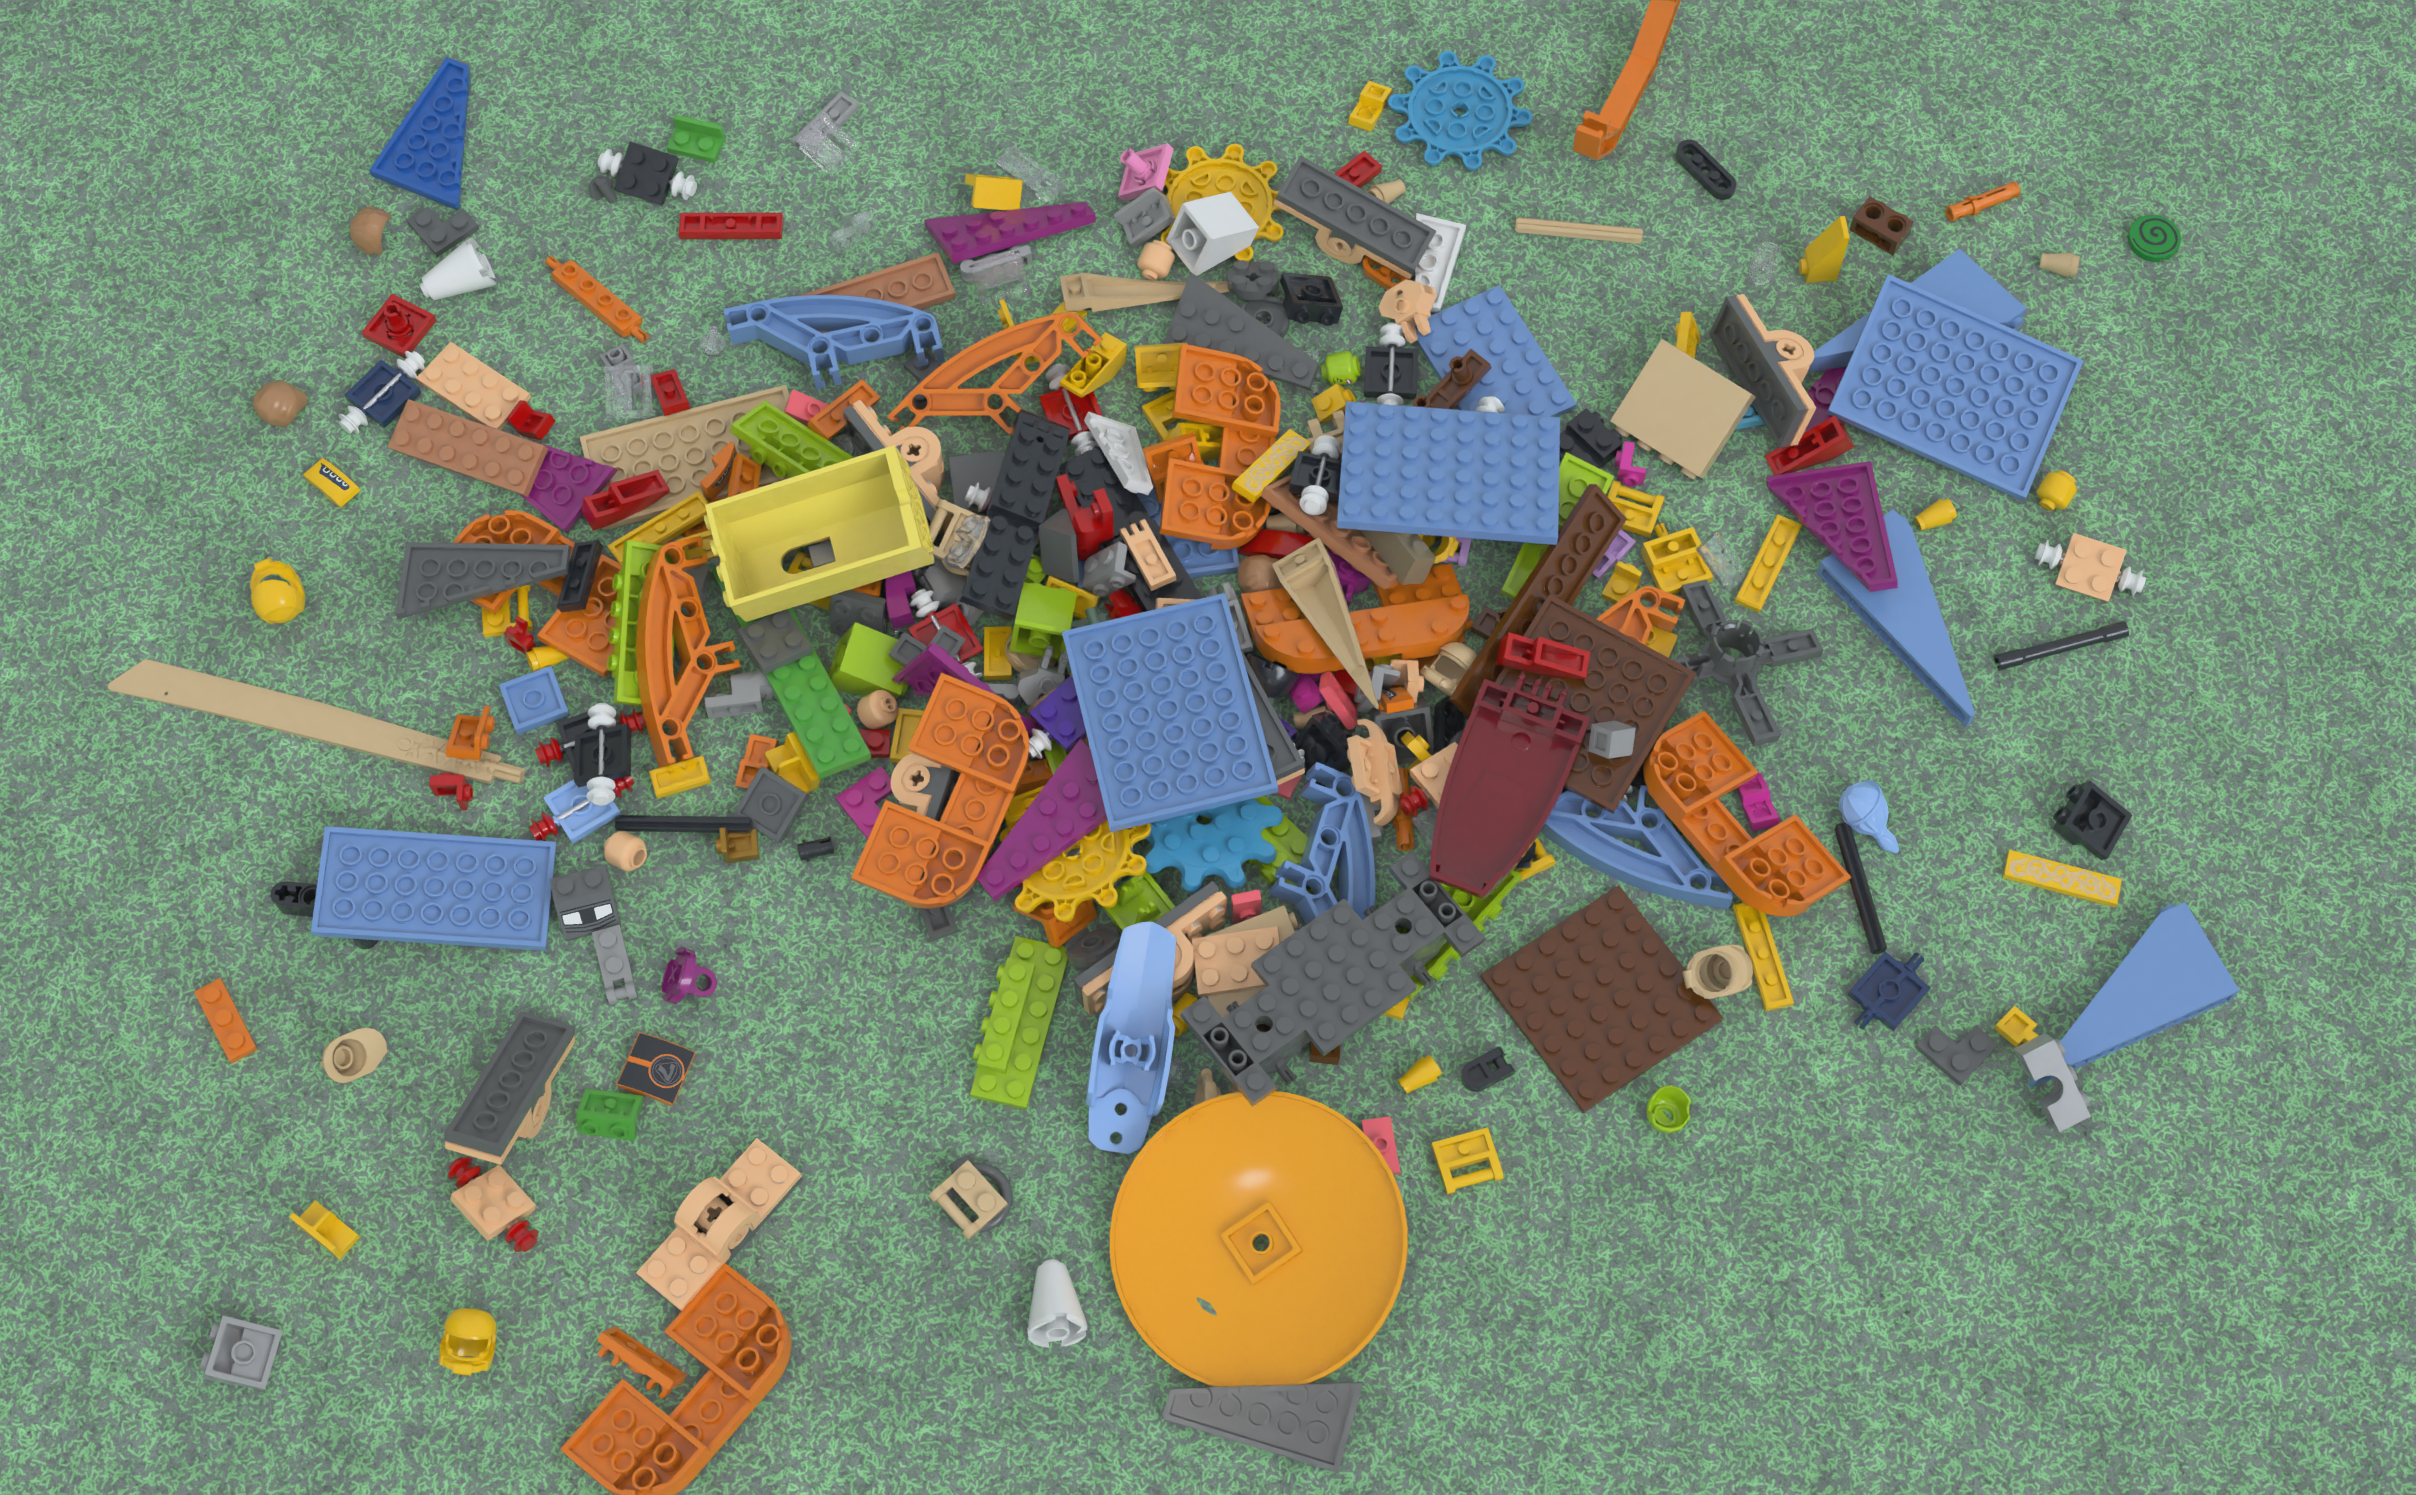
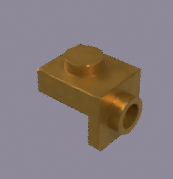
(738, 846)

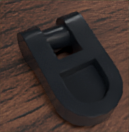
(1477, 1075)

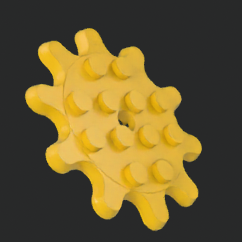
(1225, 174)
(1086, 876)

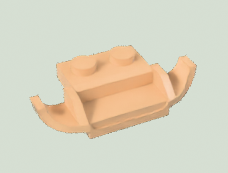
(1375, 770)

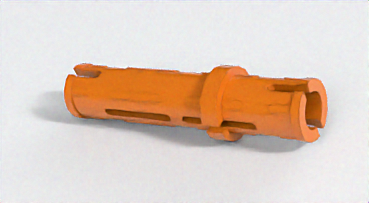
(1973, 204)
(1401, 821)

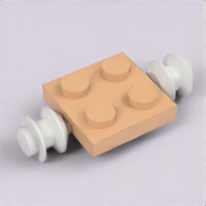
(2090, 567)

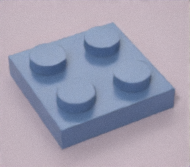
(534, 700)

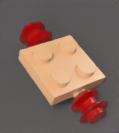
(1431, 778)
(493, 1203)

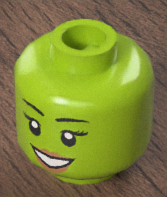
(1341, 368)

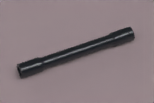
(2103, 634)

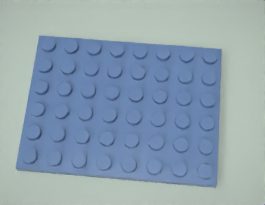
(1955, 387)
(1450, 473)
(1169, 712)

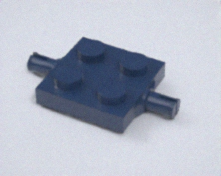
(1889, 991)

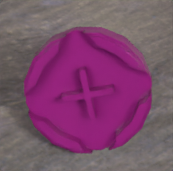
(681, 977)

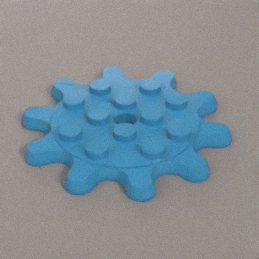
(1457, 86)
(1214, 847)

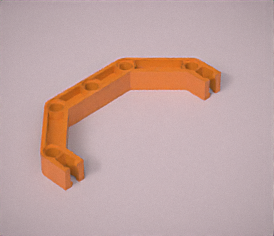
(1601, 132)

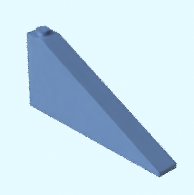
(1953, 279)
(1907, 617)
(2157, 985)

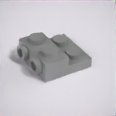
(240, 1353)

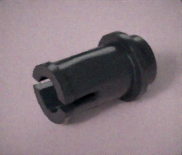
(815, 848)

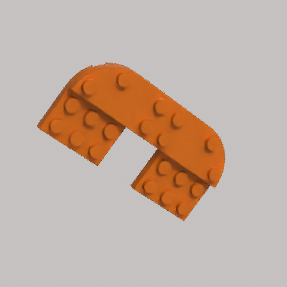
(1238, 397)
(1409, 623)
(576, 634)
(940, 861)
(1774, 872)
(644, 1451)

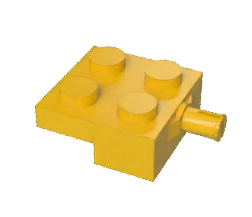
(1674, 559)

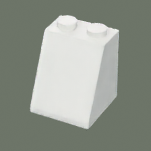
(1211, 231)

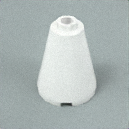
(459, 273)
(1055, 1307)

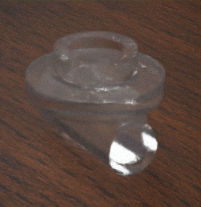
(713, 342)
(847, 444)

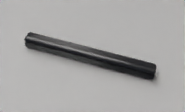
(700, 824)
(1860, 888)

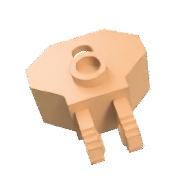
(1409, 307)

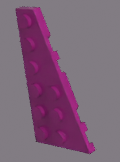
(1053, 822)

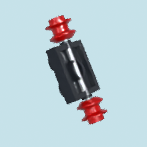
(577, 725)

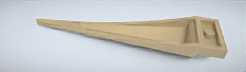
(1109, 292)
(1316, 589)

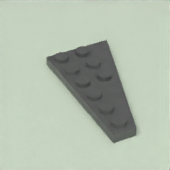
(1216, 323)
(459, 572)
(1284, 1419)

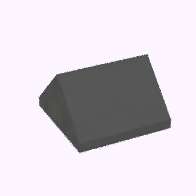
(1059, 547)

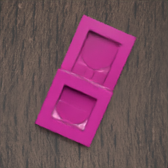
(1757, 804)

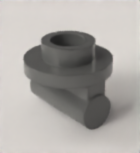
(601, 187)

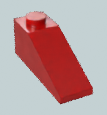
(1815, 447)

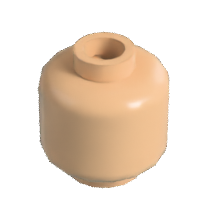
(1156, 260)
(877, 709)
(625, 851)

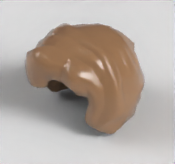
(367, 229)
(278, 403)
(1257, 574)

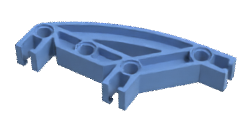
(795, 323)
(1350, 845)
(1664, 870)

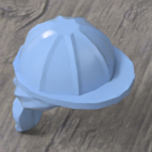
(1867, 813)

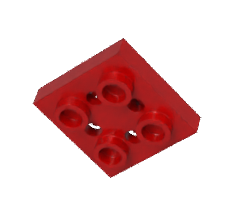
(395, 313)

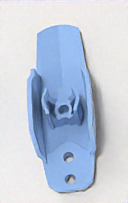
(1133, 1039)

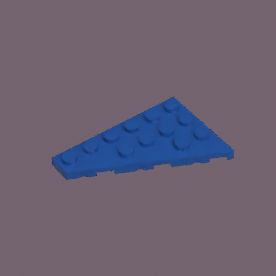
(430, 142)

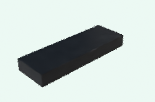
(580, 576)

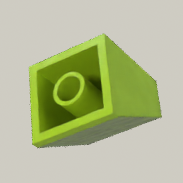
(1041, 619)
(864, 663)

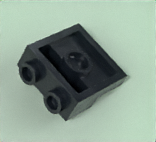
(1311, 299)
(1590, 439)
(1324, 742)
(2091, 819)

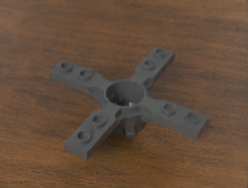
(1758, 652)

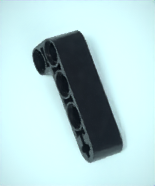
(304, 894)

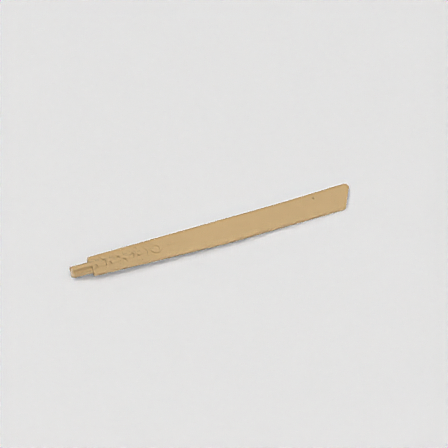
(304, 719)

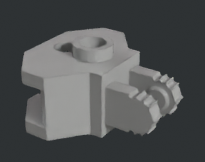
(1042, 677)

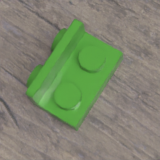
(696, 139)
(609, 1114)

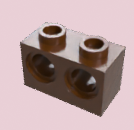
(1881, 226)

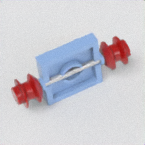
(575, 812)

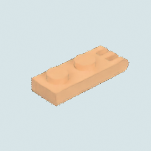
(1148, 555)

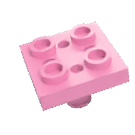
(1144, 170)

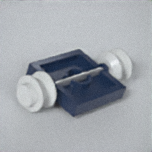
(382, 393)

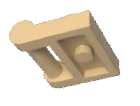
(950, 537)
(975, 1192)

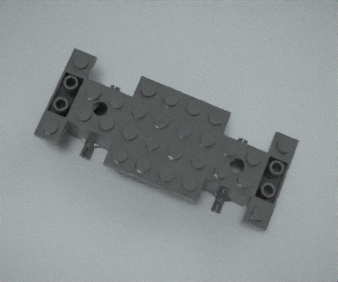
(1332, 980)

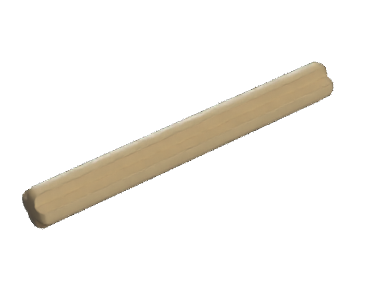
(1579, 230)

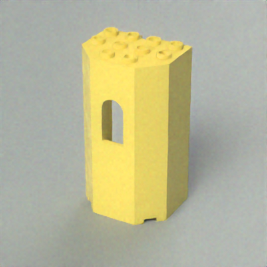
(859, 504)

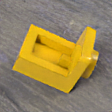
(1331, 401)
(1418, 747)

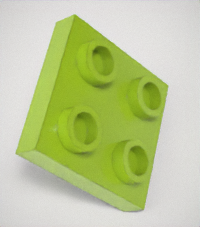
(1139, 902)

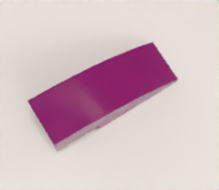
(898, 591)

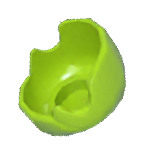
(1670, 1099)

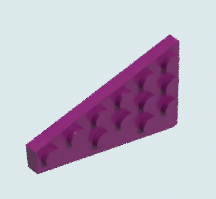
(1845, 515)

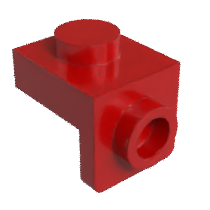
(530, 422)
(450, 784)

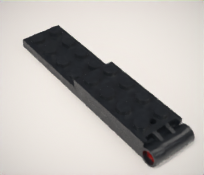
(1093, 472)
(1015, 514)

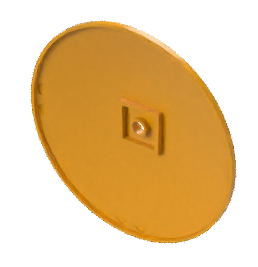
(1191, 1225)

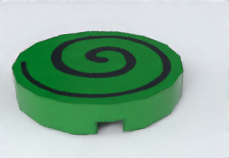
(2154, 238)

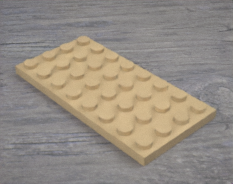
(678, 448)

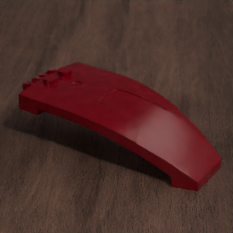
(1502, 784)

